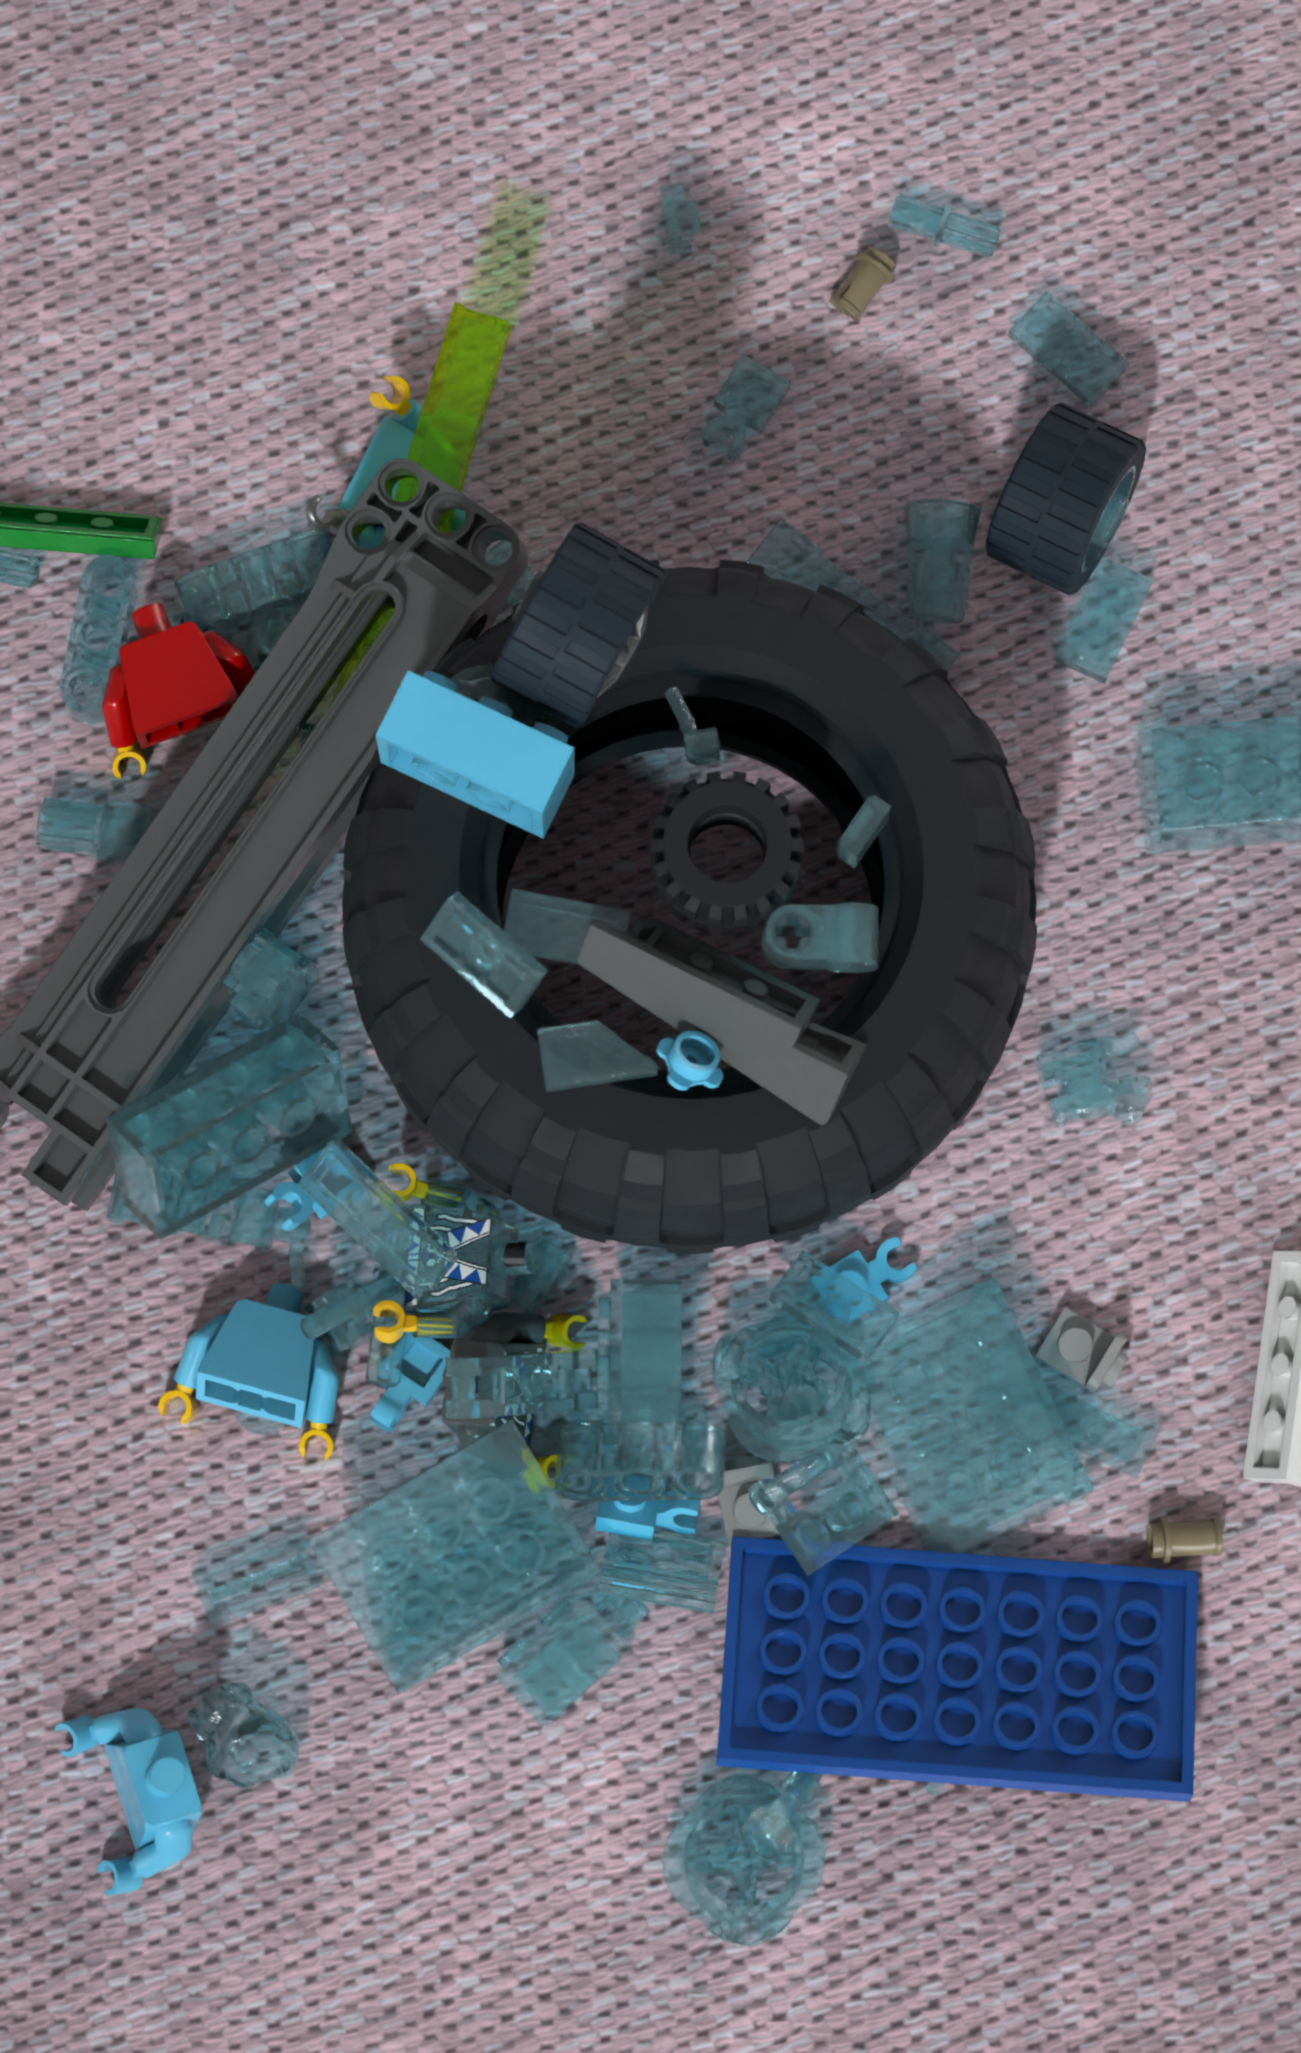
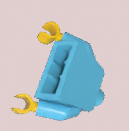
(260, 1366)

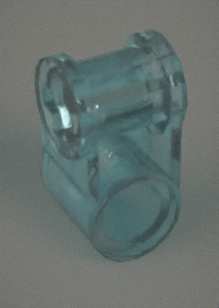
(835, 937)

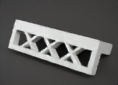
(1275, 1420)

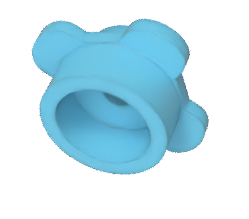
(691, 1060)

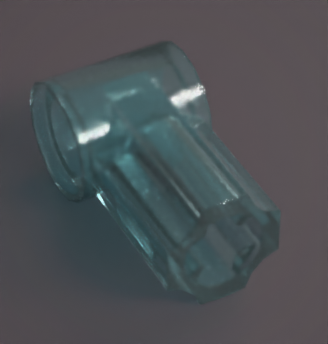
(93, 829)

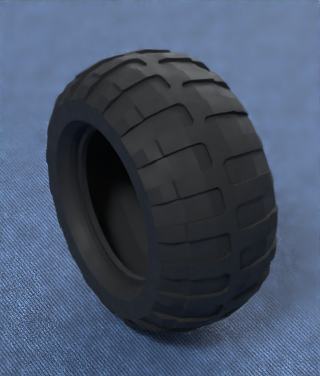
(706, 1168)

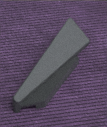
(749, 1014)

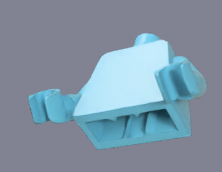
(152, 1789)

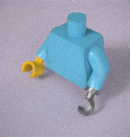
(389, 443)

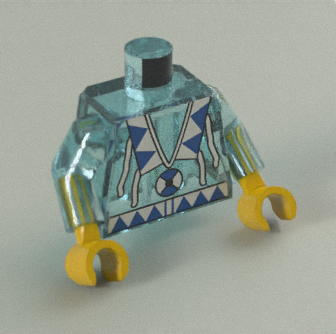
(481, 1276)

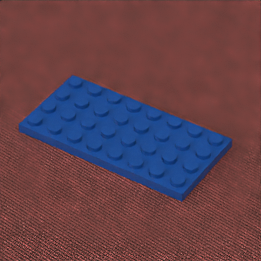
(961, 1670)

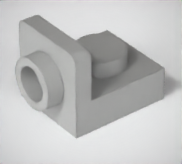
(1082, 1351)
(736, 1509)

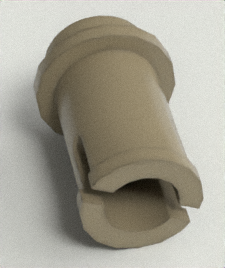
(863, 282)
(1183, 1538)

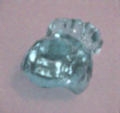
(243, 1736)

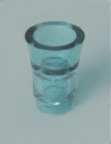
(939, 558)

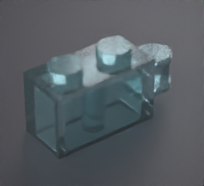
(567, 1656)

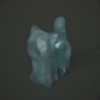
(1087, 1084)

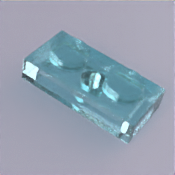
(1103, 620)

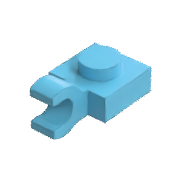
(420, 1380)
(640, 1517)

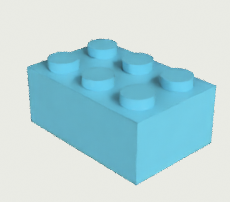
(476, 752)

